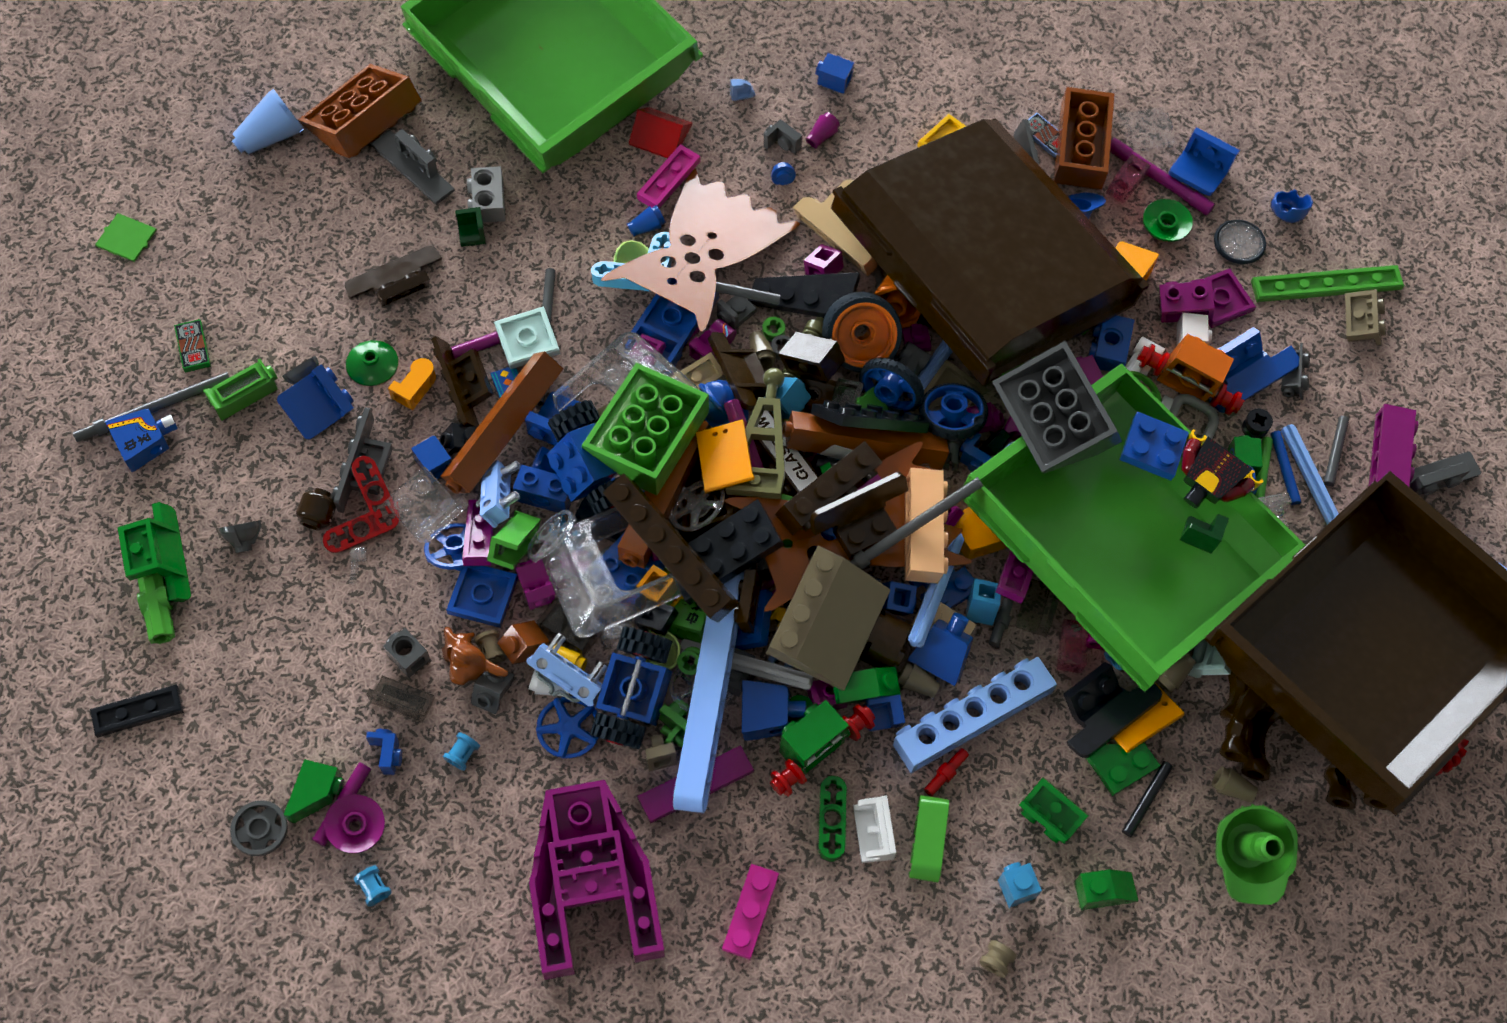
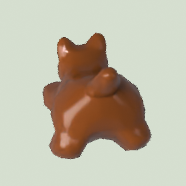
(465, 659)

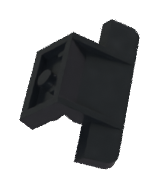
(1105, 708)

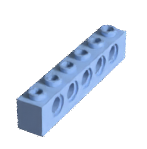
(1030, 673)

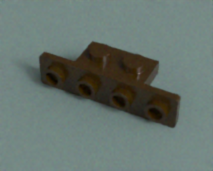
(464, 378)

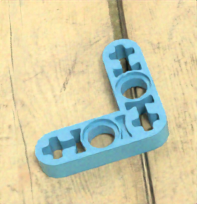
(601, 268)

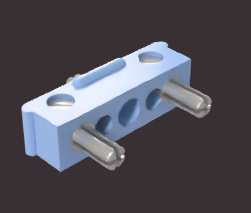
(496, 494)
(565, 673)

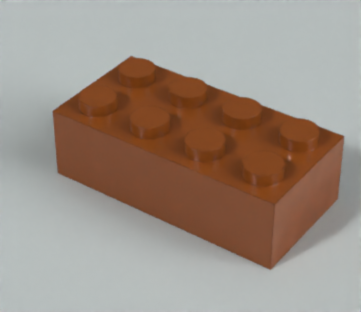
(1084, 138)

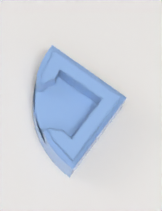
(741, 89)

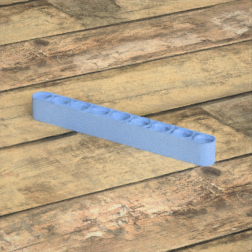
(706, 710)

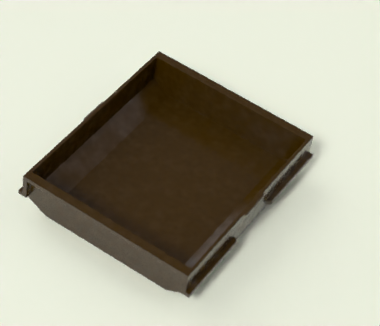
(987, 248)
(1378, 641)

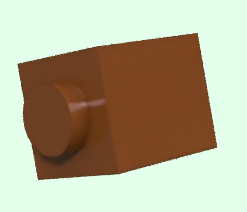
(522, 641)

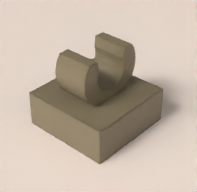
(660, 754)

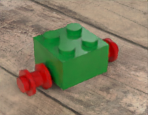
(814, 739)

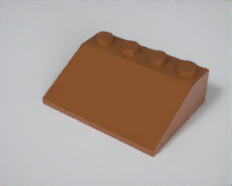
(361, 109)

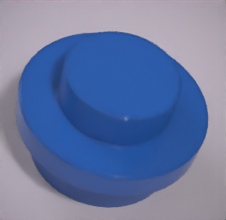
(783, 174)

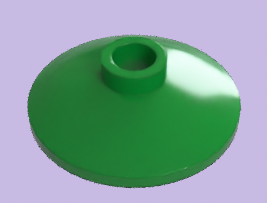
(1168, 212)
(375, 371)

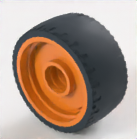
(882, 333)

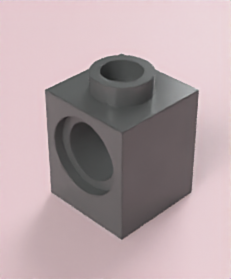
(411, 662)

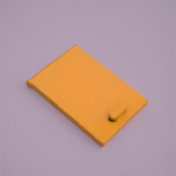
(724, 457)
(1150, 723)

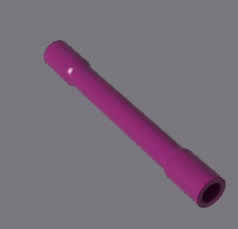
(1193, 198)

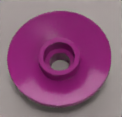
(351, 809)

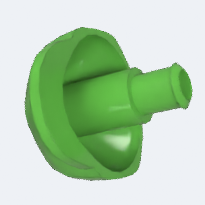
(1256, 853)

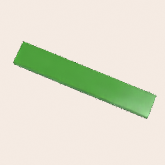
(1326, 283)

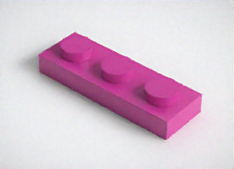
(668, 177)
(750, 911)

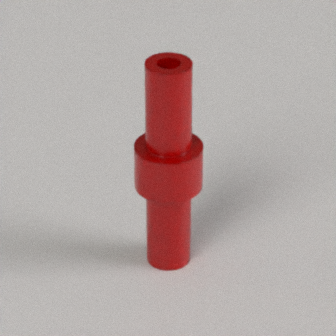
(946, 772)

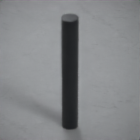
(1147, 799)

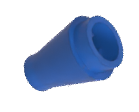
(647, 221)

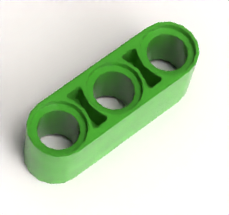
(929, 838)

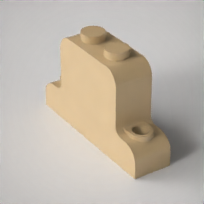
(830, 228)

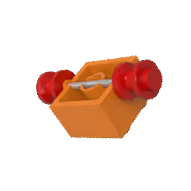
(1194, 370)

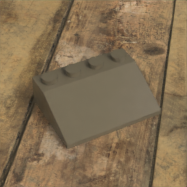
(829, 619)

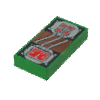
(192, 345)

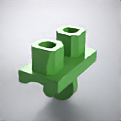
(674, 718)

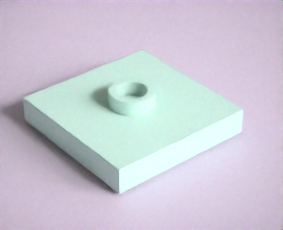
(526, 335)

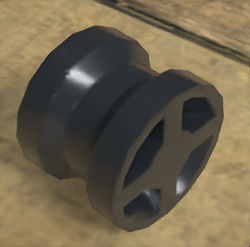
(1257, 430)

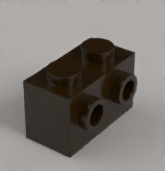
(812, 356)

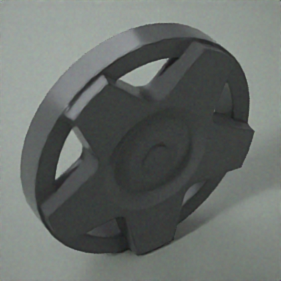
(259, 828)

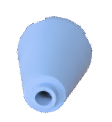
(266, 125)

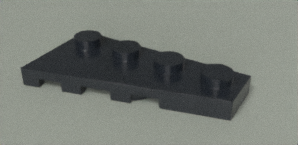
(806, 293)

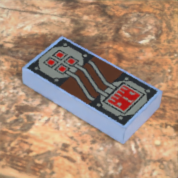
(1044, 134)

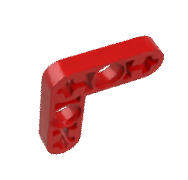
(370, 518)

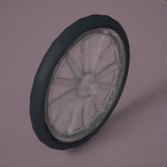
(1240, 242)

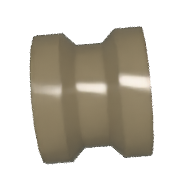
(998, 958)

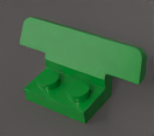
(156, 547)

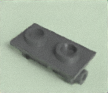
(1297, 380)

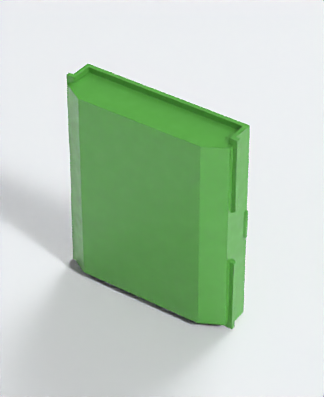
(586, 78)
(1113, 546)

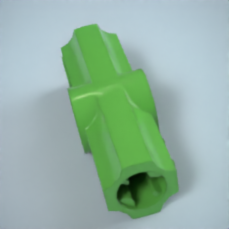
(156, 608)

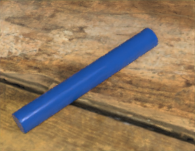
(1285, 467)

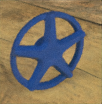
(453, 546)
(567, 727)

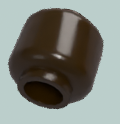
(316, 509)

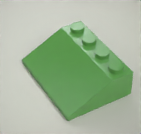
(647, 427)

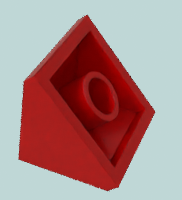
(658, 132)

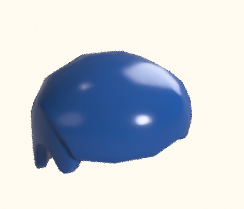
(1297, 206)

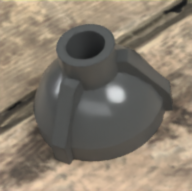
(301, 370)
(241, 535)

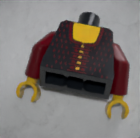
(1214, 472)

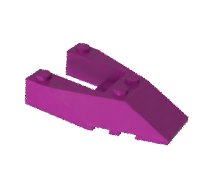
(585, 859)

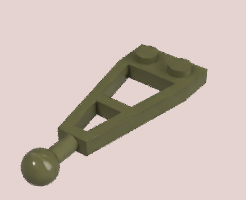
(767, 482)

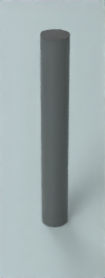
(747, 293)
(1336, 451)

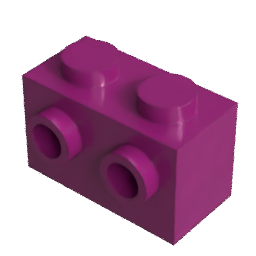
(1187, 297)

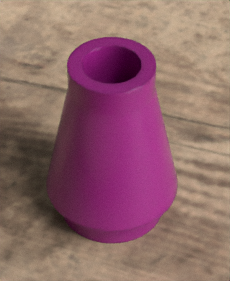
(824, 128)

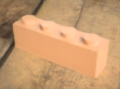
(926, 545)

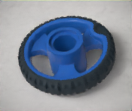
(892, 383)
(953, 411)

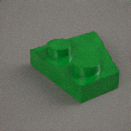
(1120, 768)

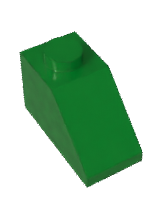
(869, 685)
(313, 790)
(1105, 889)

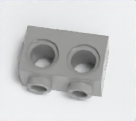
(487, 189)

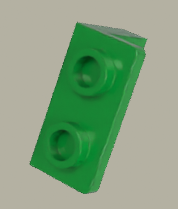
(1053, 811)

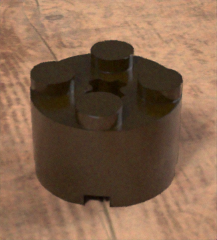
(886, 641)

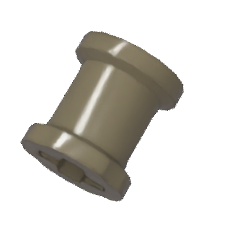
(488, 644)

